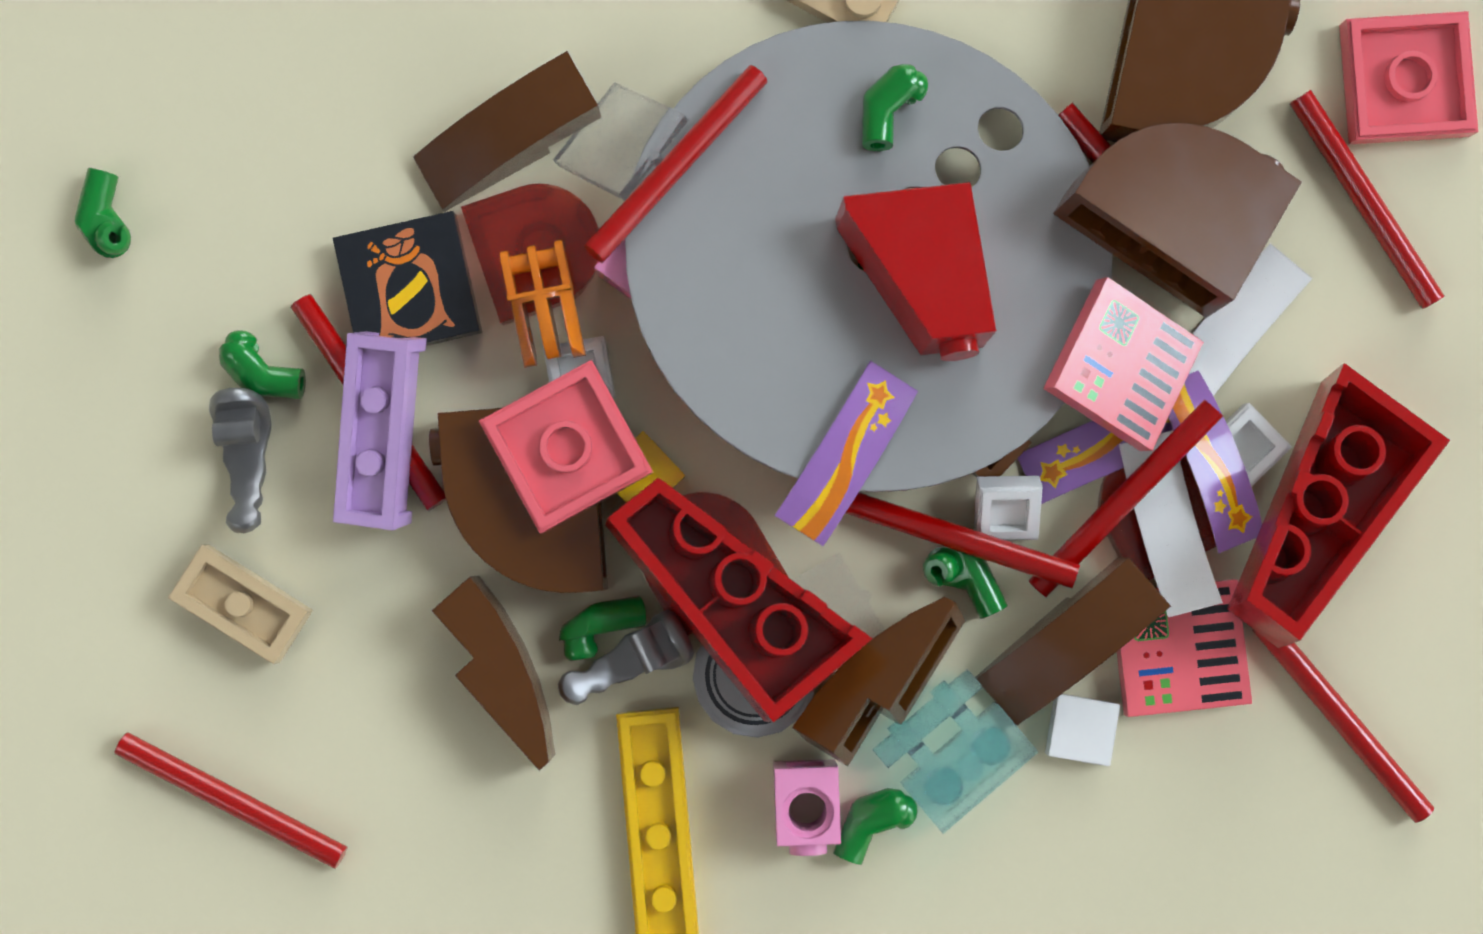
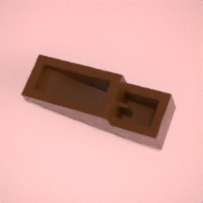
(507, 132)
(1073, 640)
(501, 668)
(879, 680)

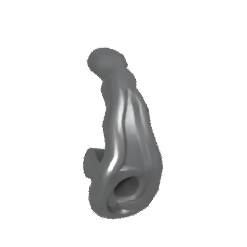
(243, 429)
(654, 647)

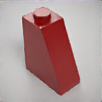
(925, 264)

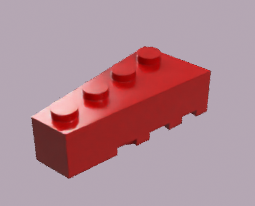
(1336, 496)
(742, 609)

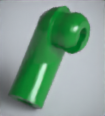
(893, 89)
(97, 218)
(247, 368)
(967, 573)
(600, 619)
(873, 815)

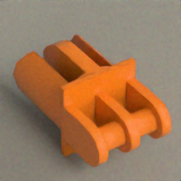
(533, 262)

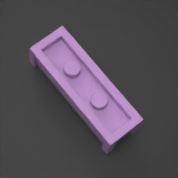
(376, 430)

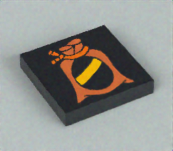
(409, 280)

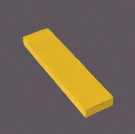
(657, 821)

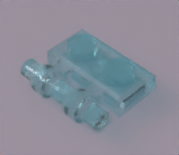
(968, 764)

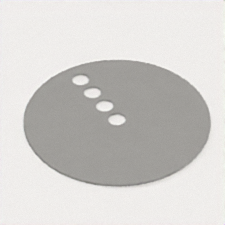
(756, 288)

